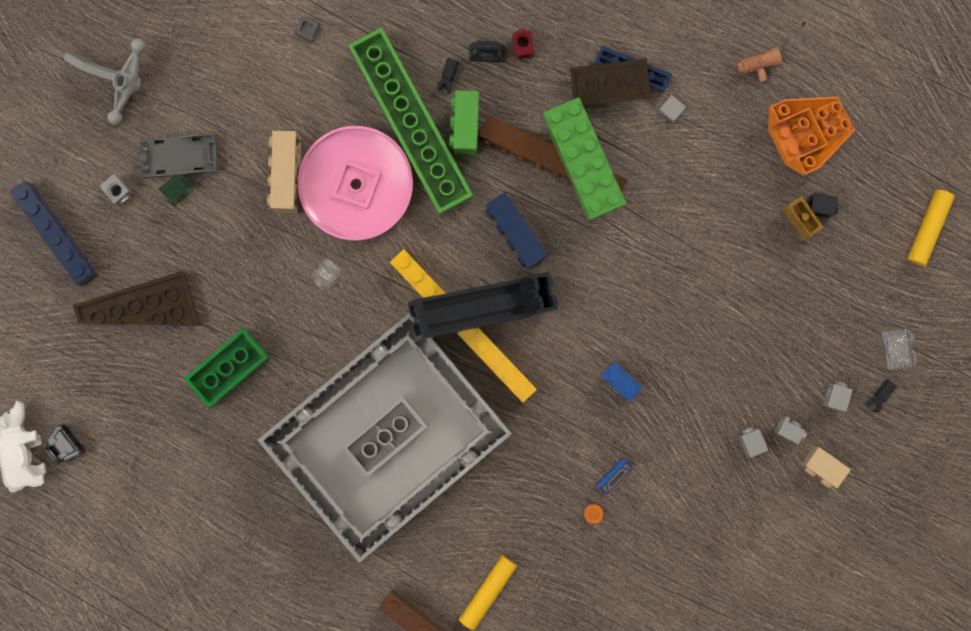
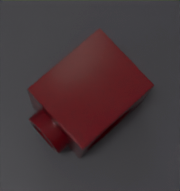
(523, 52)

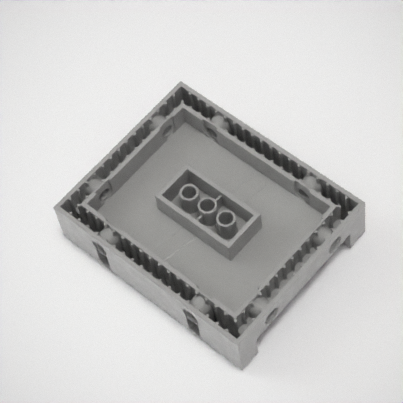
(384, 438)

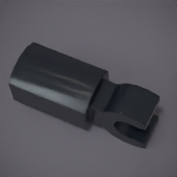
(448, 74)
(882, 395)

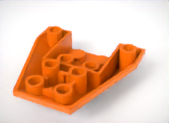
(808, 131)

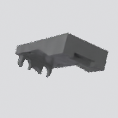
(179, 155)

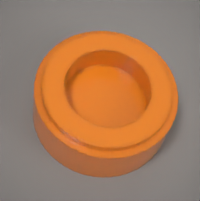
(593, 513)

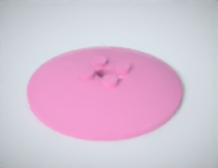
(348, 156)

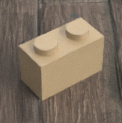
(825, 467)

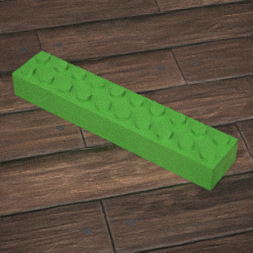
(411, 121)

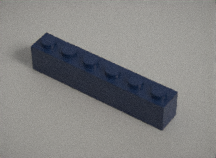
(53, 233)

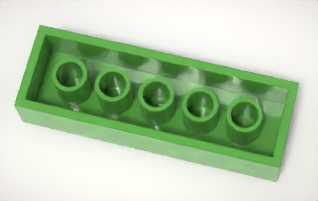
(583, 159)

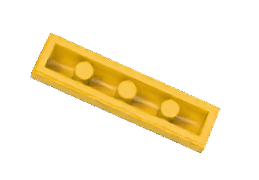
(931, 227)
(487, 592)

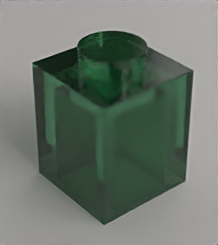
(176, 189)

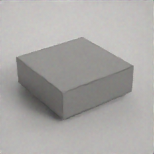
(672, 108)

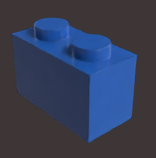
(621, 381)

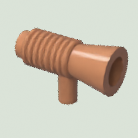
(758, 62)

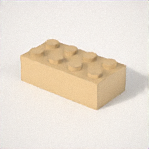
(284, 171)

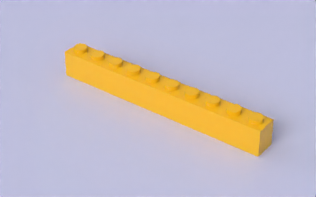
(473, 338)

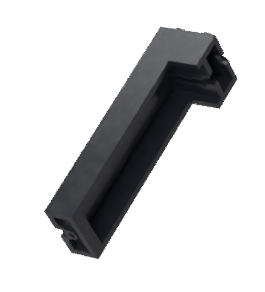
(482, 306)

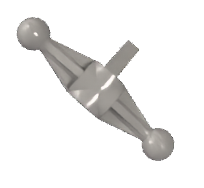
(124, 81)

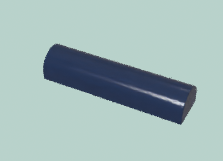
(657, 77)

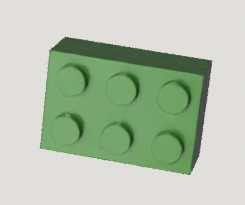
(464, 122)

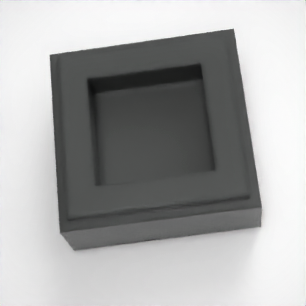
(307, 28)

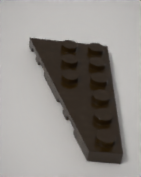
(150, 303)

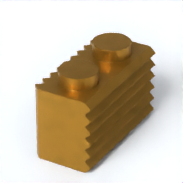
(802, 218)

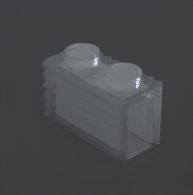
(899, 349)

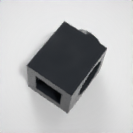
(823, 205)

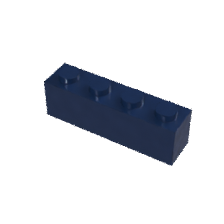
(516, 231)

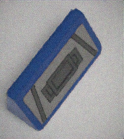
(614, 475)

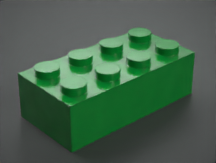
(227, 368)

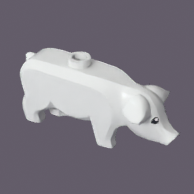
(16, 451)

